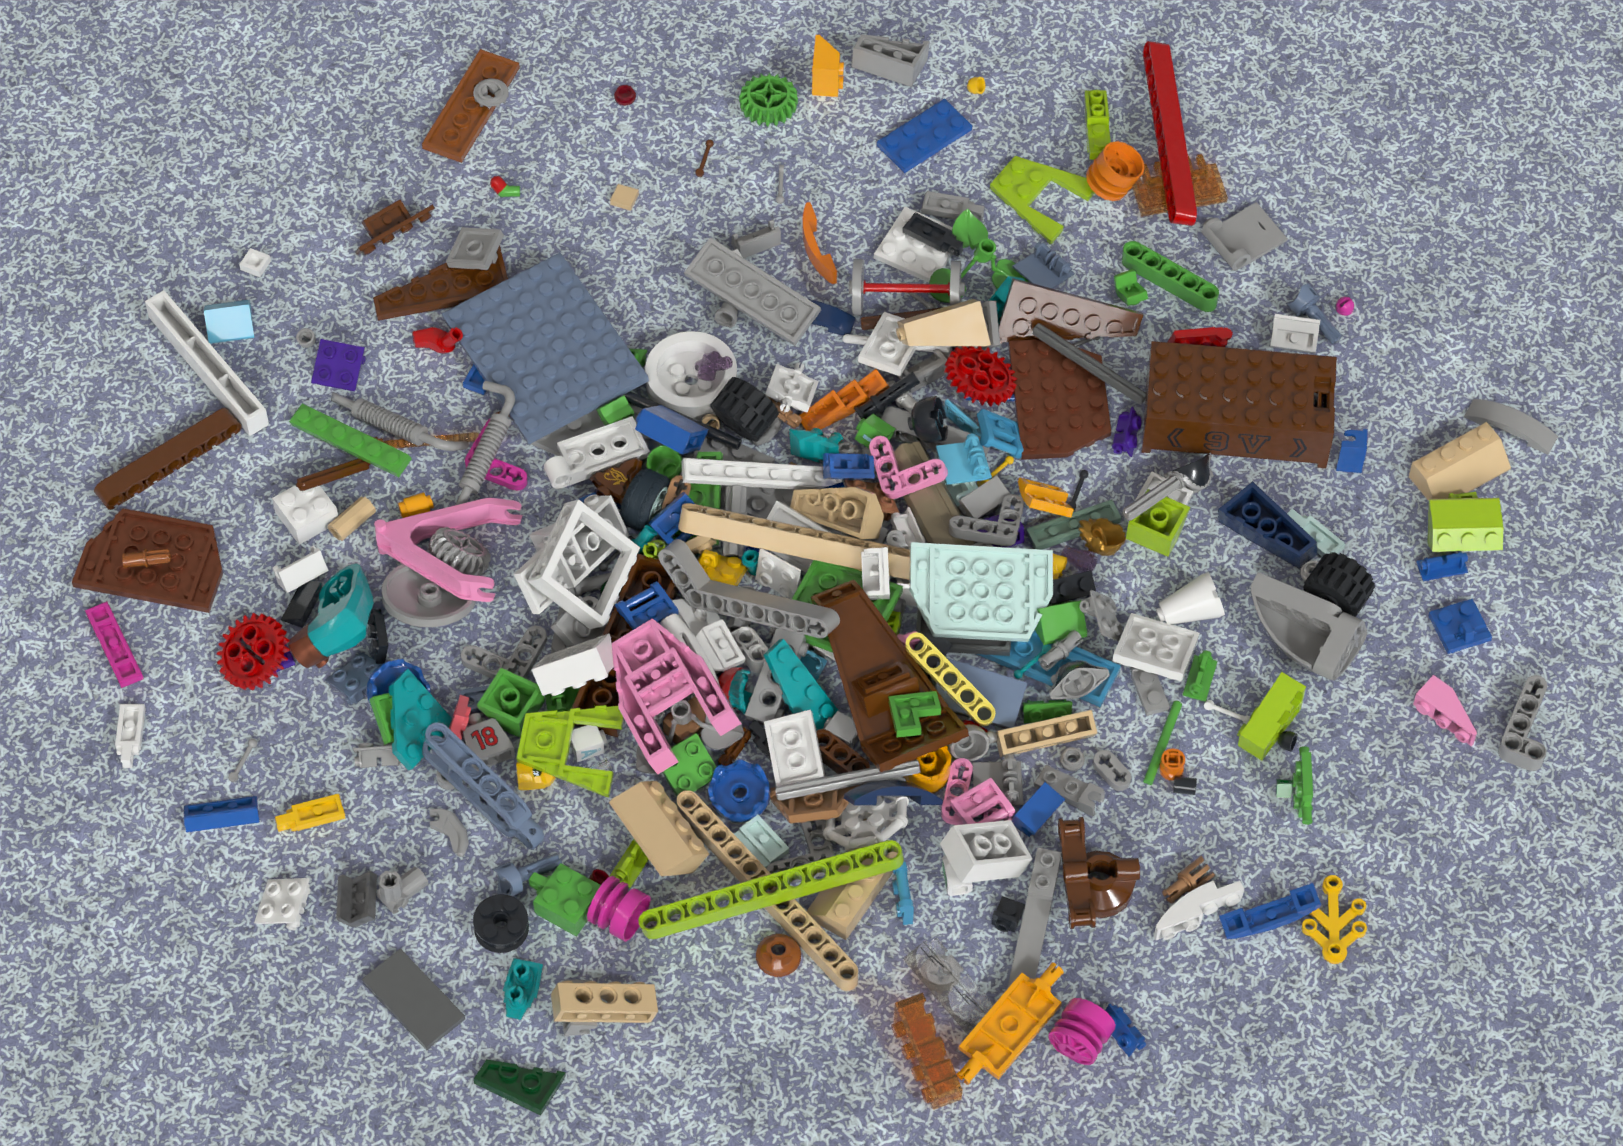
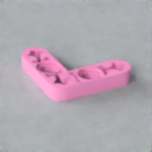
(901, 478)
(953, 781)

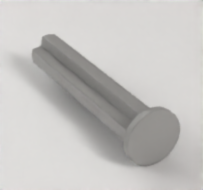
(1153, 496)

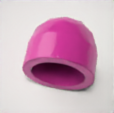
(1346, 308)

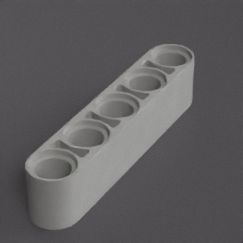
(899, 420)

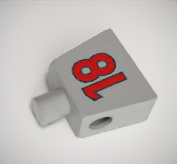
(488, 741)

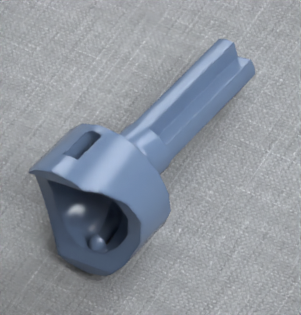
(1306, 303)
(511, 878)

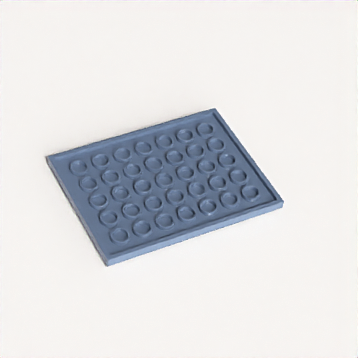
(546, 345)

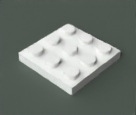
(909, 253)
(1156, 647)

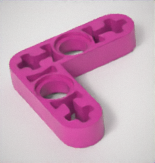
(500, 479)

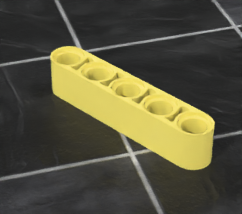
(947, 667)

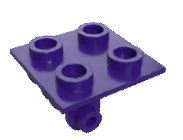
(338, 365)

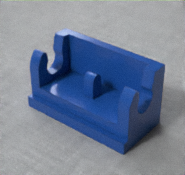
(1353, 452)
(848, 466)
(1037, 810)

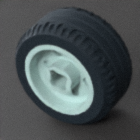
(644, 498)

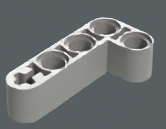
(1524, 719)

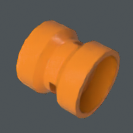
(1172, 769)

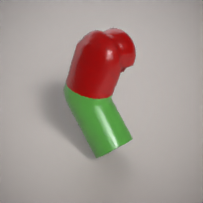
(502, 189)

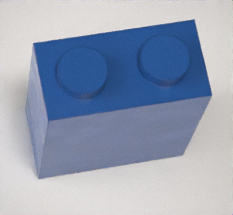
(671, 429)

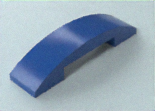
(1272, 914)

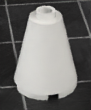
(1192, 602)

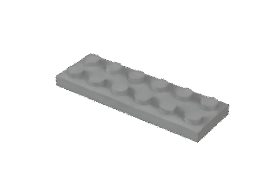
(752, 291)

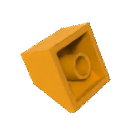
(826, 69)

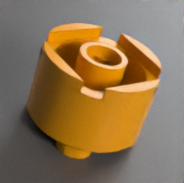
(934, 770)

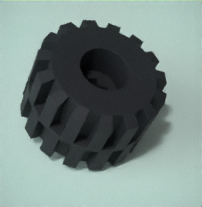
(744, 409)
(1340, 582)

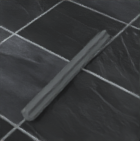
(1089, 363)

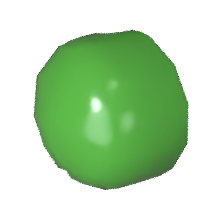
(665, 461)

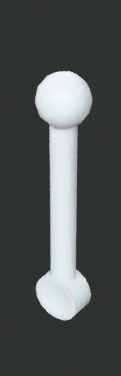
(1209, 705)

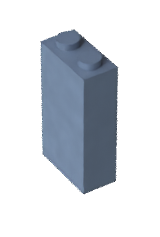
(1001, 691)

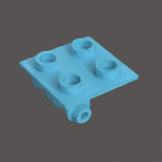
(964, 461)

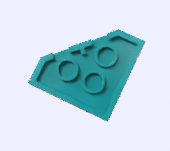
(411, 715)

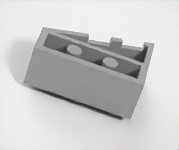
(890, 59)

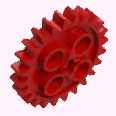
(980, 375)
(267, 636)

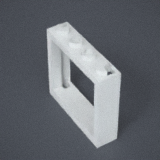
(553, 550)

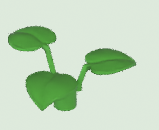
(974, 234)

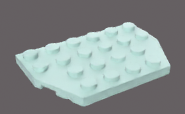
(980, 589)

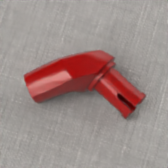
(437, 339)

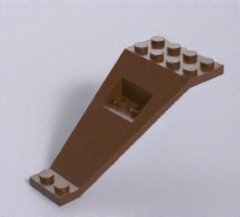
(878, 666)

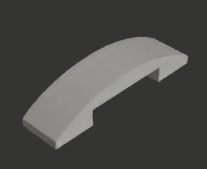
(1514, 422)

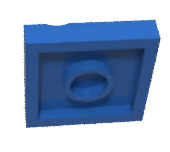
(1460, 626)

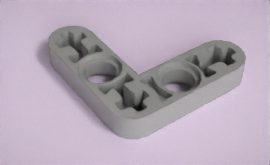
(1006, 532)
(507, 664)
(816, 853)

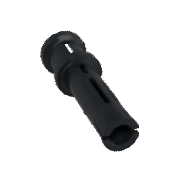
(877, 403)

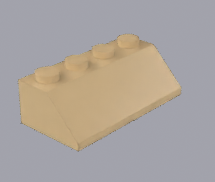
(1461, 464)
(659, 829)
(844, 906)

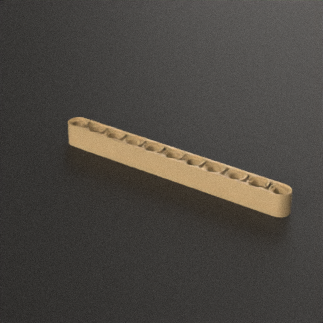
(787, 538)
(785, 917)

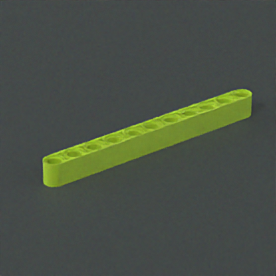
(784, 891)

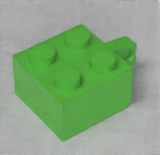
(563, 898)

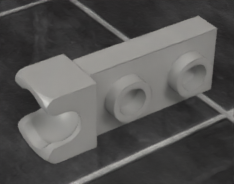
(1073, 790)

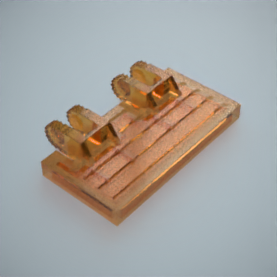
(1206, 185)

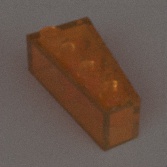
(925, 1052)

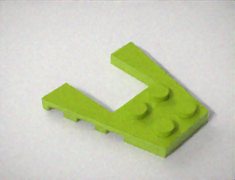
(1022, 183)
(547, 743)

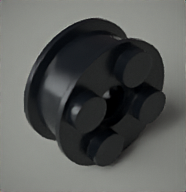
(497, 909)

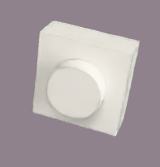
(255, 262)

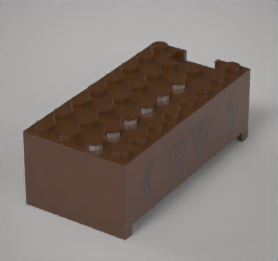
(1239, 403)

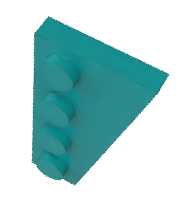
(798, 685)

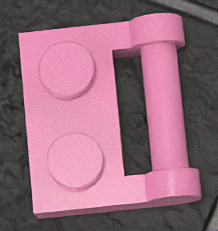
(980, 800)

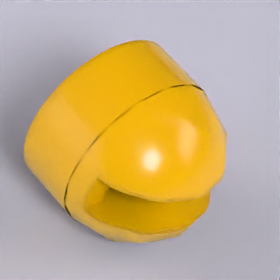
(976, 85)

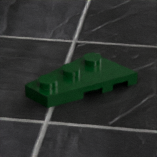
(522, 1086)

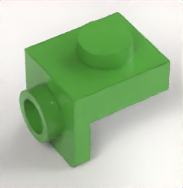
(1128, 288)

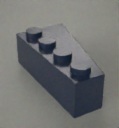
(1267, 525)

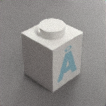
(587, 742)

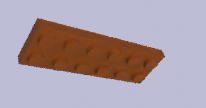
(462, 116)

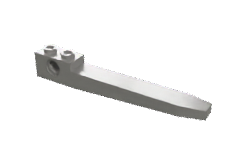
(1036, 914)

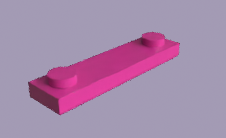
(114, 644)

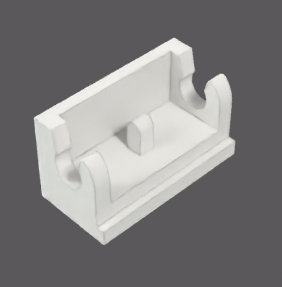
(301, 570)
(875, 573)

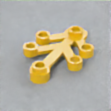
(1334, 923)

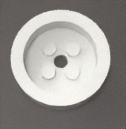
(674, 362)

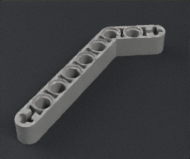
(742, 602)

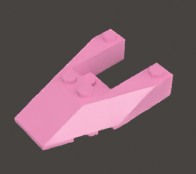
(657, 673)

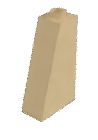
(948, 326)

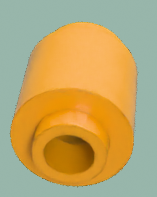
(415, 505)

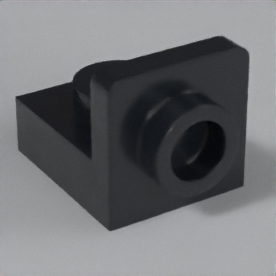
(1007, 914)

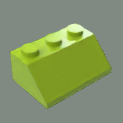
(1465, 524)

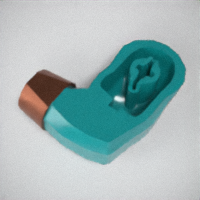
(340, 619)

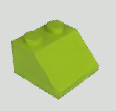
(1159, 526)

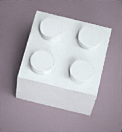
(305, 511)

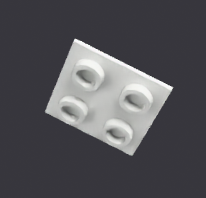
(777, 574)
(283, 902)

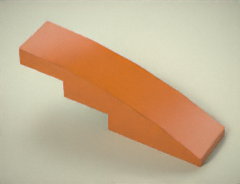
(841, 404)

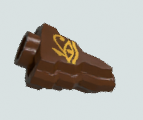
(616, 480)

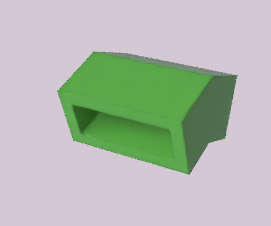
(615, 411)

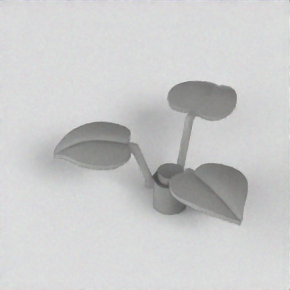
(683, 715)

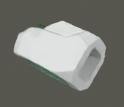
(953, 885)

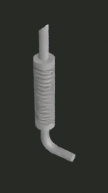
(395, 423)
(488, 445)

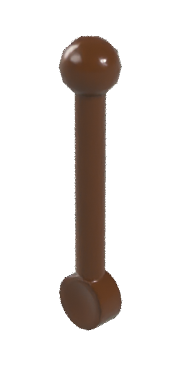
(700, 172)

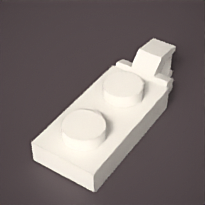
(129, 732)

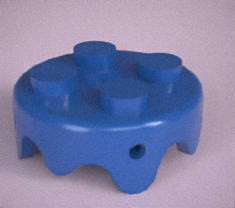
(387, 673)
(734, 776)

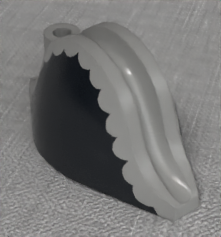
(1196, 474)
(1076, 679)

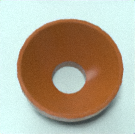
(778, 964)

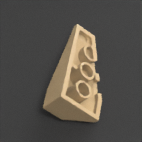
(843, 509)

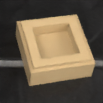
(624, 197)

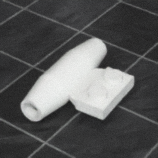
(712, 643)

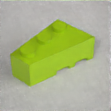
(1272, 716)

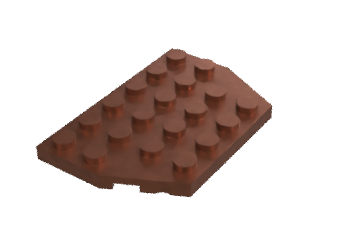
(1056, 401)
(184, 582)

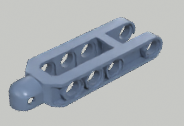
(455, 763)

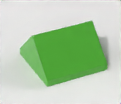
(1059, 621)

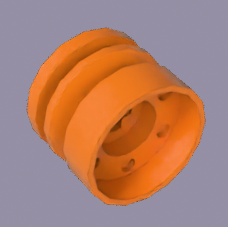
(1115, 171)

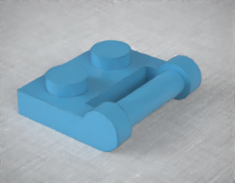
(997, 426)
(900, 887)

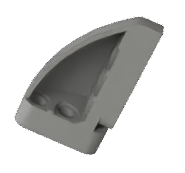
(1308, 627)

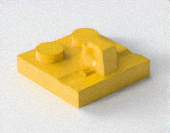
(722, 568)

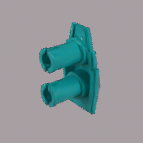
(812, 444)
(521, 987)

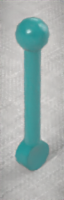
(1019, 673)

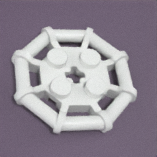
(868, 831)

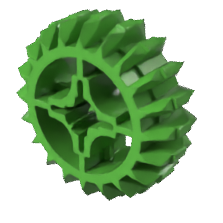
(781, 103)

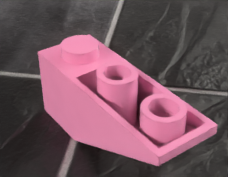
(1443, 706)

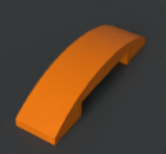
(822, 263)

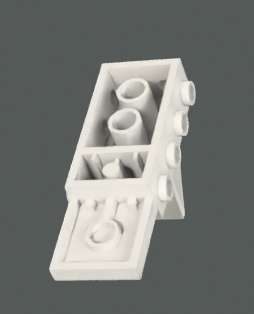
(580, 556)

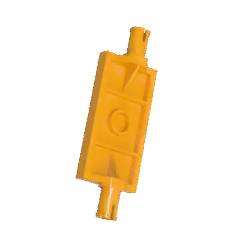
(1010, 1025)

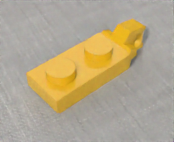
(311, 814)

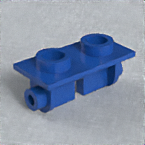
(1443, 566)
(1126, 1037)

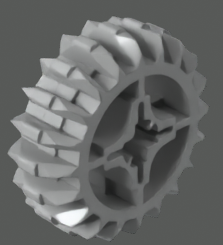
(460, 551)

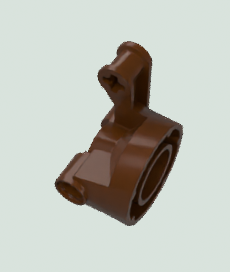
(1093, 897)

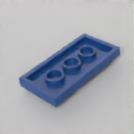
(924, 135)

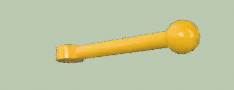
(1008, 461)

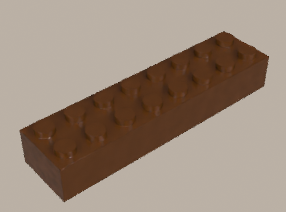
(641, 576)

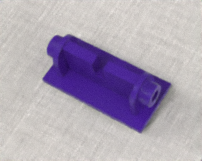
(1128, 424)

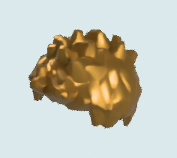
(1102, 536)

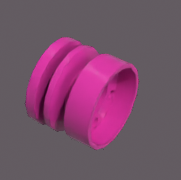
(618, 908)
(1082, 1031)

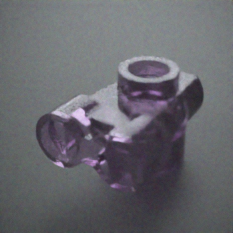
(710, 364)

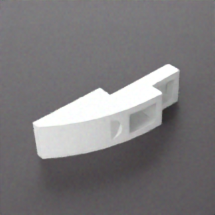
(1189, 910)

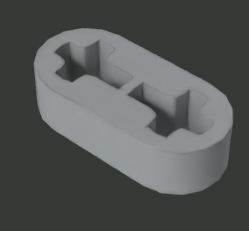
(1115, 767)

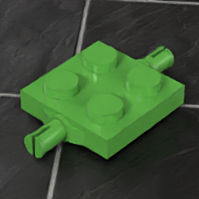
(1303, 782)

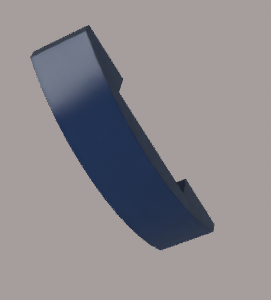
(834, 319)
(867, 793)

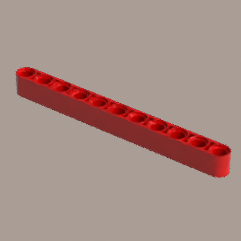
(1169, 134)

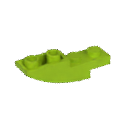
(1096, 121)

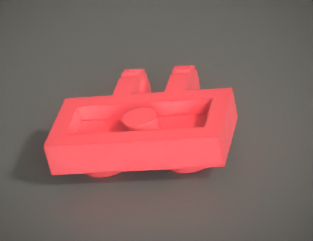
(460, 716)

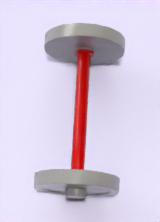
(859, 287)

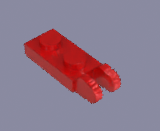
(1202, 336)

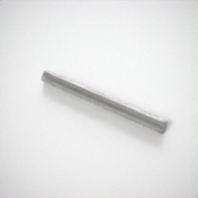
(844, 780)

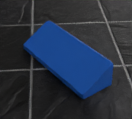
(221, 814)

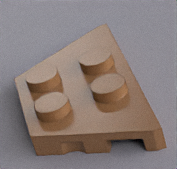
(813, 806)

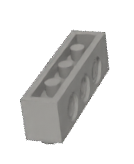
(766, 687)

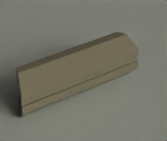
(931, 505)

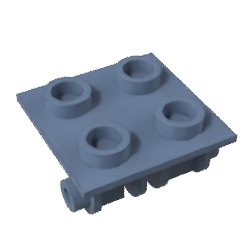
(1044, 267)
(353, 677)

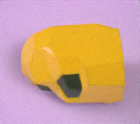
(532, 779)

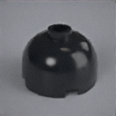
(928, 420)

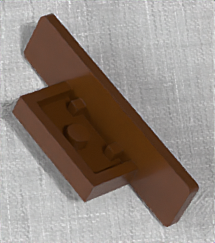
(389, 222)

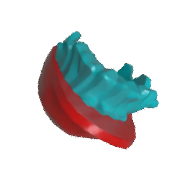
(734, 684)

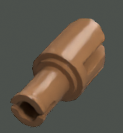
(1187, 882)

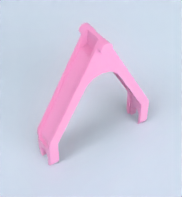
(401, 536)

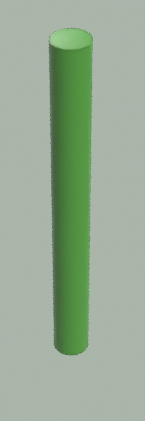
(1162, 743)

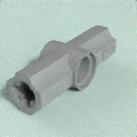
(734, 502)

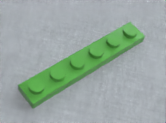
(350, 440)

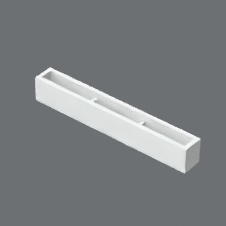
(207, 362)

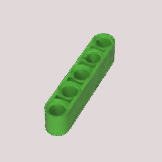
(1170, 276)

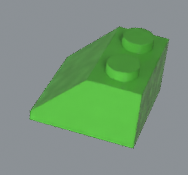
(509, 700)

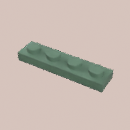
(1066, 528)

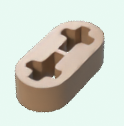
(670, 495)

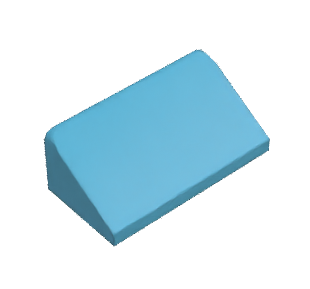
(961, 418)

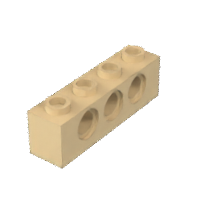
(1046, 733)
(568, 1009)

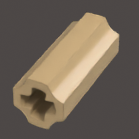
(351, 518)

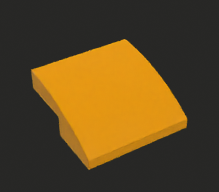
(1044, 497)

